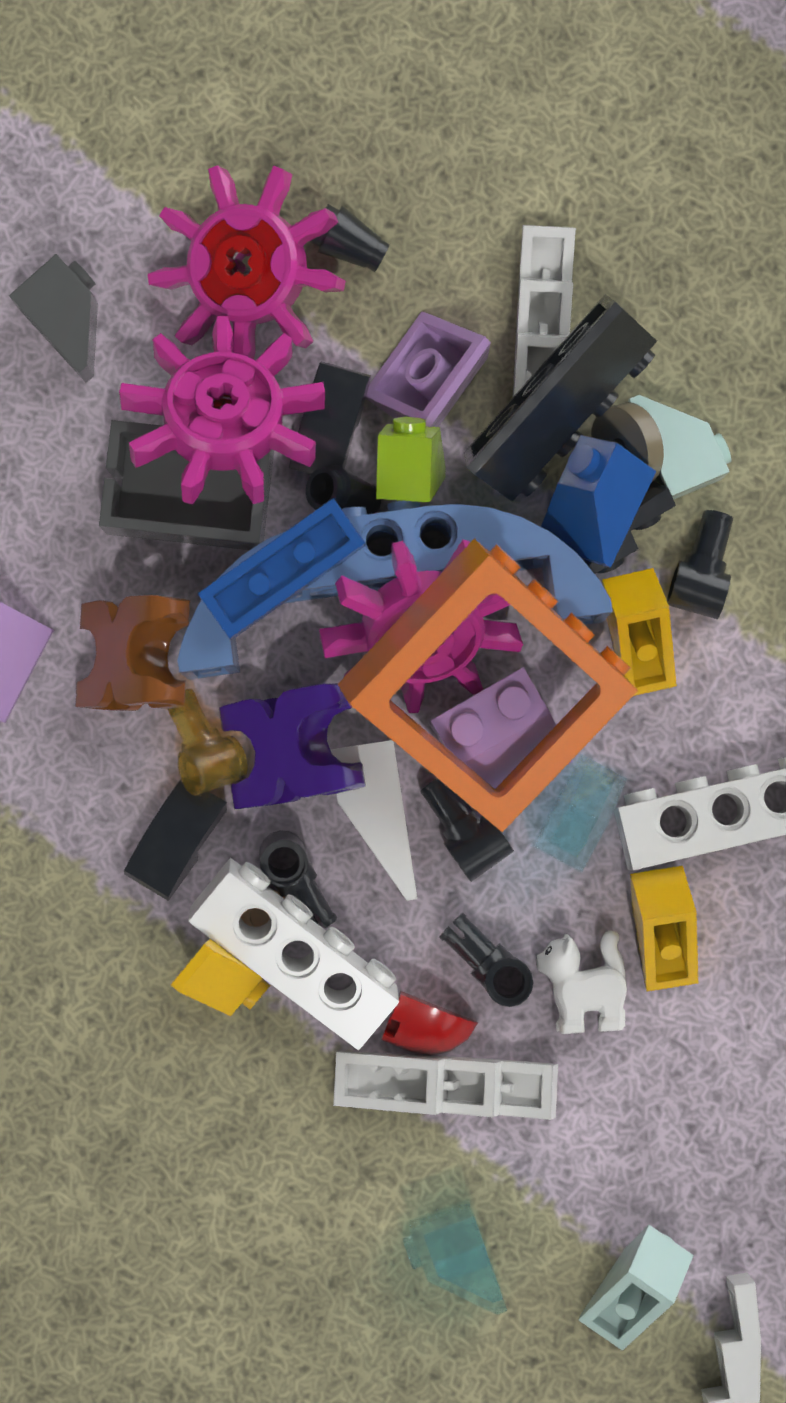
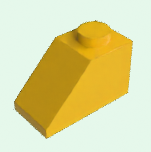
(642, 629)
(665, 927)
(220, 980)

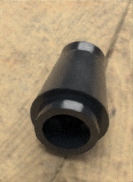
(352, 241)
(343, 486)

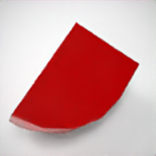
(426, 1027)

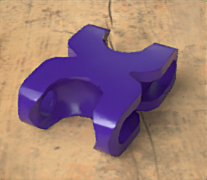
(291, 747)

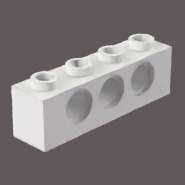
(648, 845)
(347, 1012)

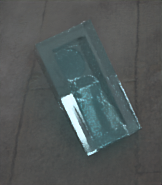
(580, 813)
(455, 1255)

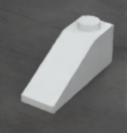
(379, 810)

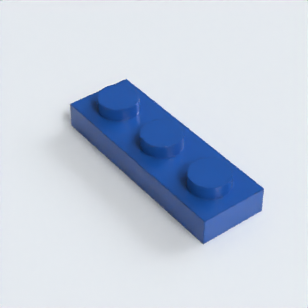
(282, 569)

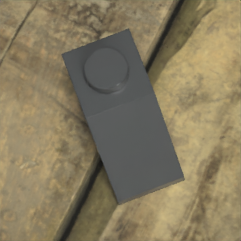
(63, 311)

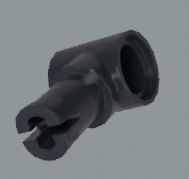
(701, 579)
(469, 836)
(298, 879)
(487, 960)

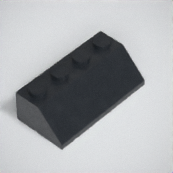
(559, 399)

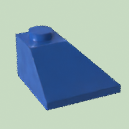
(597, 499)

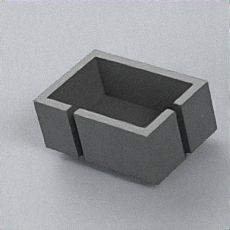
(152, 498)

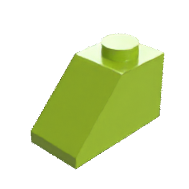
(409, 461)

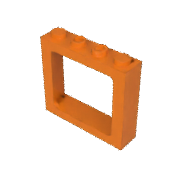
(429, 623)

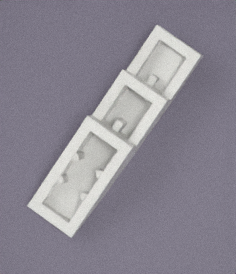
(542, 297)
(445, 1085)
(739, 1348)

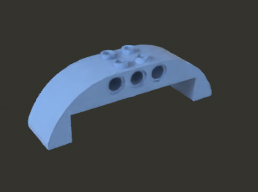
(210, 652)

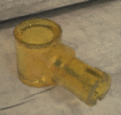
(205, 756)

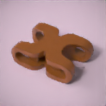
(132, 653)

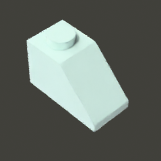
(691, 450)
(637, 1288)

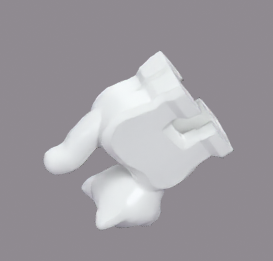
(587, 990)

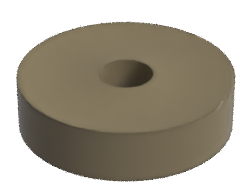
(633, 430)

